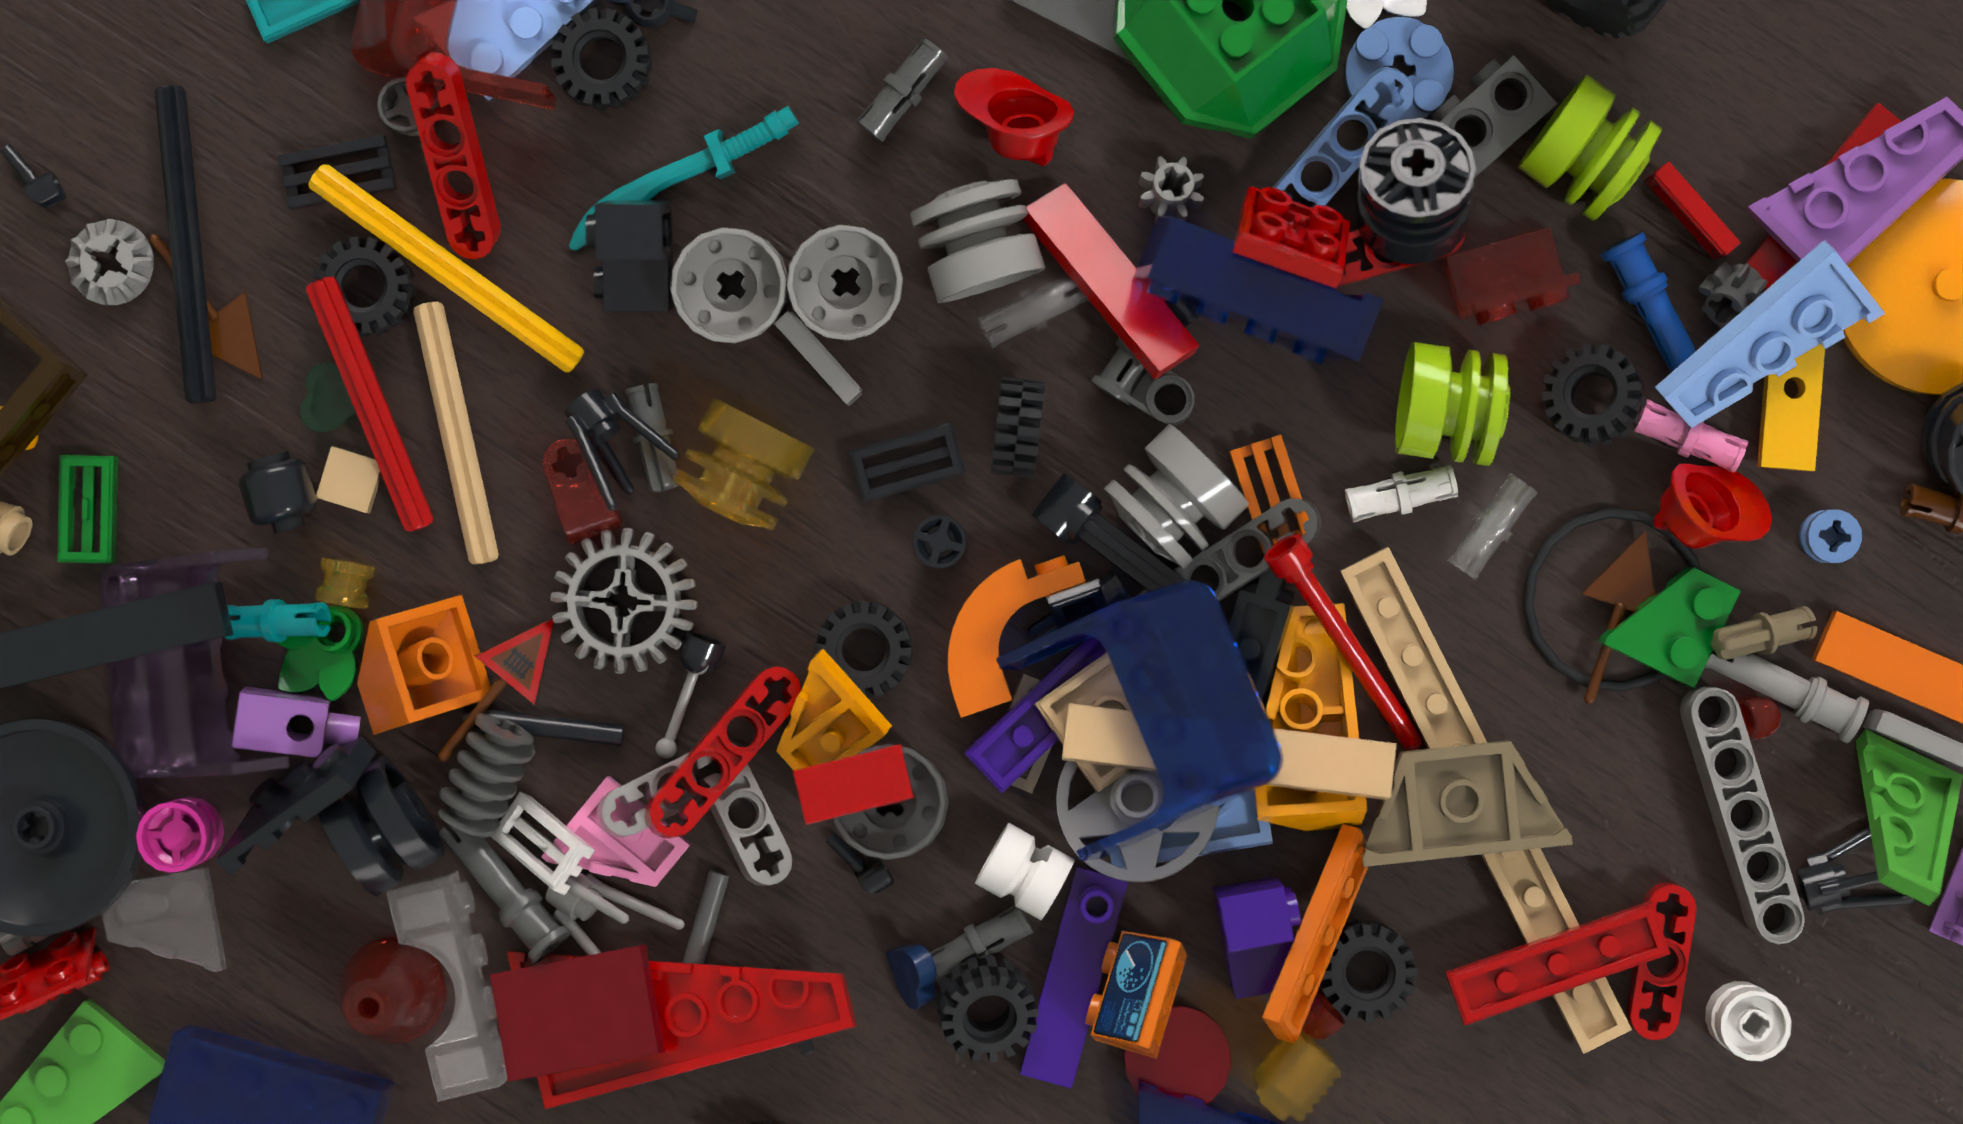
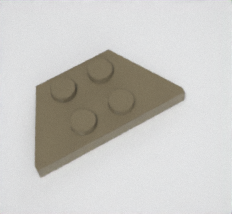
(1461, 805)

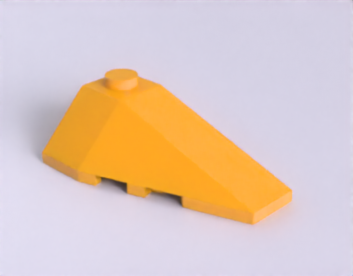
(1316, 696)

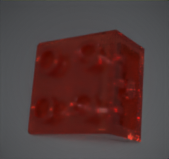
(1507, 273)

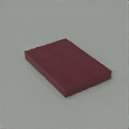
(577, 1013)

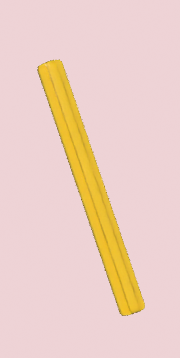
(445, 268)

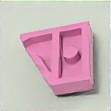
(636, 857)

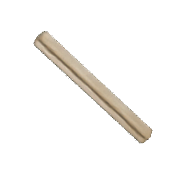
(456, 433)

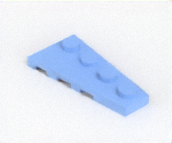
(1788, 319)

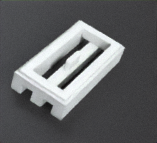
(567, 861)

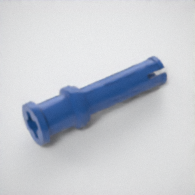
(1646, 290)

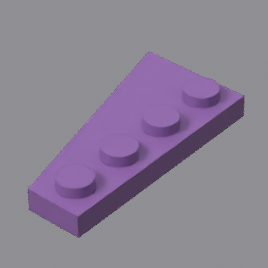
(1865, 187)

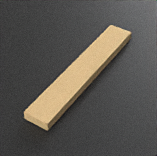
(1309, 759)

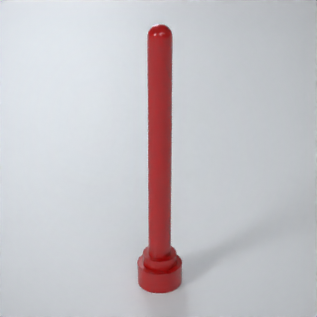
(1292, 561)

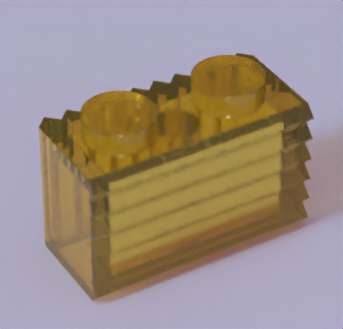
(1295, 1077)

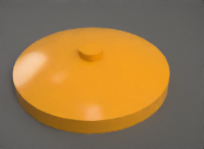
(1918, 283)

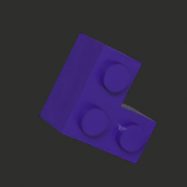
(1256, 932)

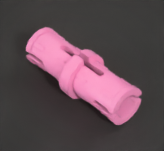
(1699, 441)

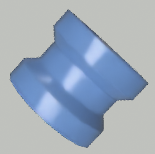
(1818, 535)

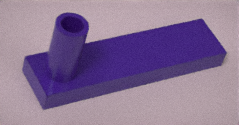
(1073, 977)

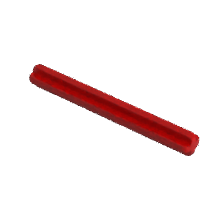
(369, 403)

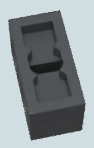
(1497, 126)

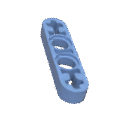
(1328, 150)

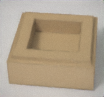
(349, 480)

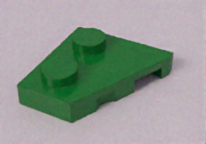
(1675, 626)

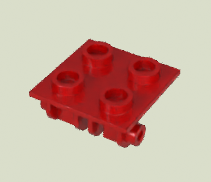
(59, 968)

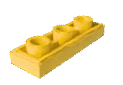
(1788, 424)

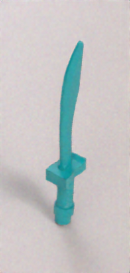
(718, 155)

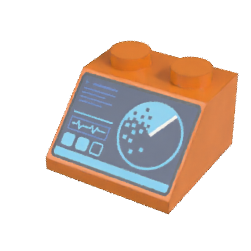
(1137, 993)

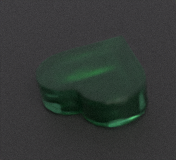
(328, 400)

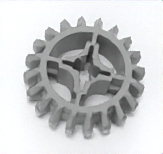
(624, 575)

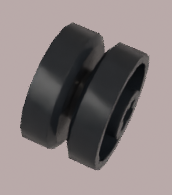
(382, 828)

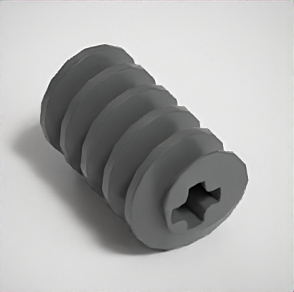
(489, 777)

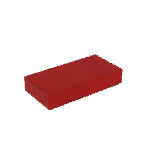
(1692, 211)
(853, 784)

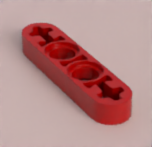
(447, 157)
(721, 750)

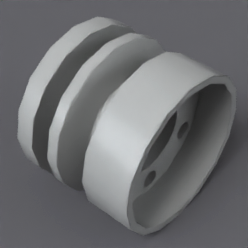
(976, 240)
(813, 284)
(698, 287)
(1176, 497)

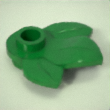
(320, 660)

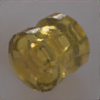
(344, 582)

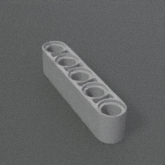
(1760, 833)

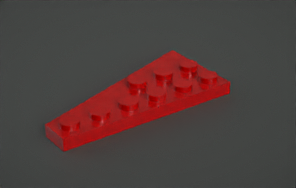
(711, 1018)

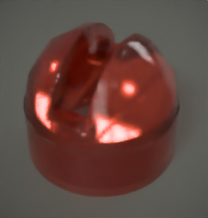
(1760, 717)
(1322, 1019)

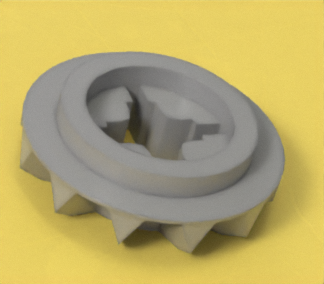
(133, 254)

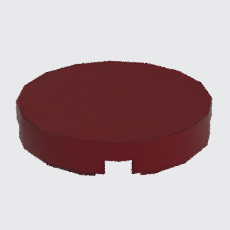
(1191, 1057)

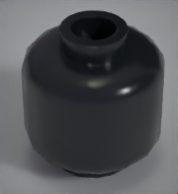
(278, 492)

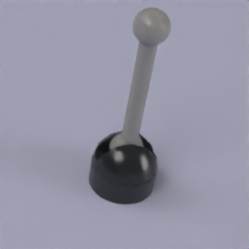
(700, 656)

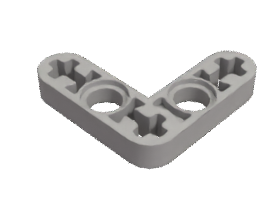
(742, 787)

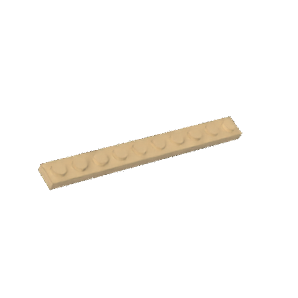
(1448, 721)

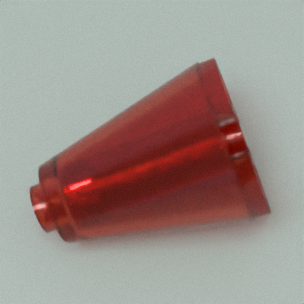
(392, 991)

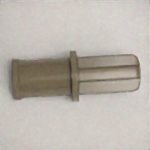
(1763, 633)

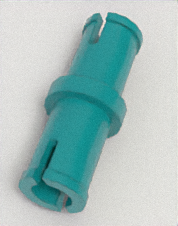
(279, 620)

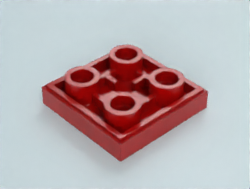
(1292, 235)

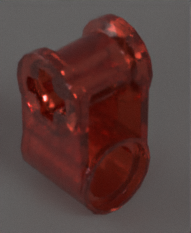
(577, 498)

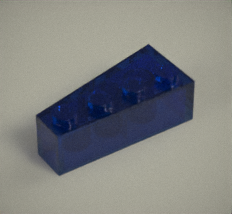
(1269, 300)
(243, 1082)

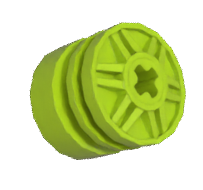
(1590, 148)
(1451, 404)

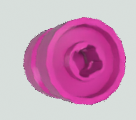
(180, 834)

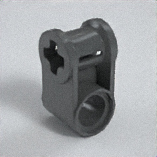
(1139, 388)

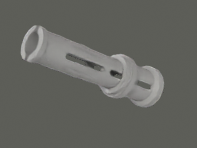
(1809, 698)

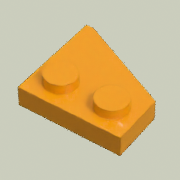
(829, 718)

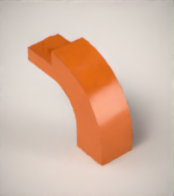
(975, 638)

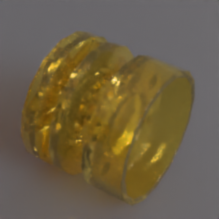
(742, 466)

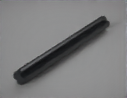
(185, 244)

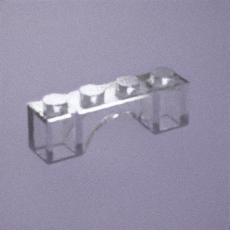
(436, 919)

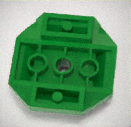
(1226, 70)

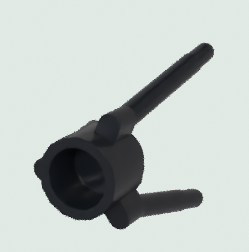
(593, 423)
(1826, 885)

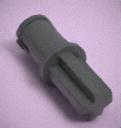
(657, 465)

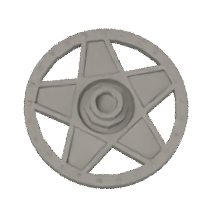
(1120, 805)

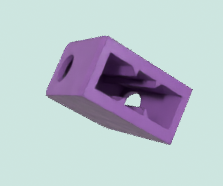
(265, 723)

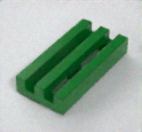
(108, 517)

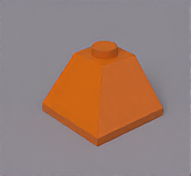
(420, 665)

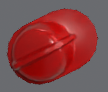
(1016, 113)
(1712, 506)

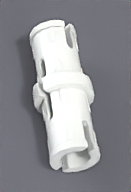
(1401, 493)

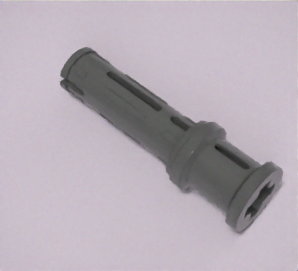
(518, 906)

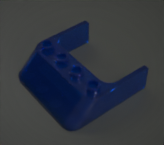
(1186, 696)

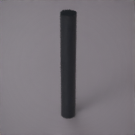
(560, 727)

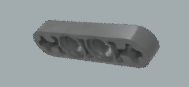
(1222, 554)

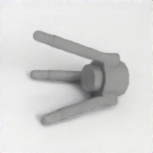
(587, 896)

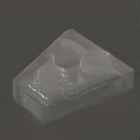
(170, 918)

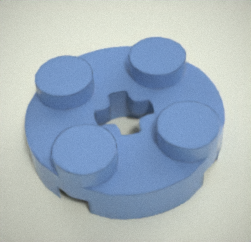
(1418, 47)

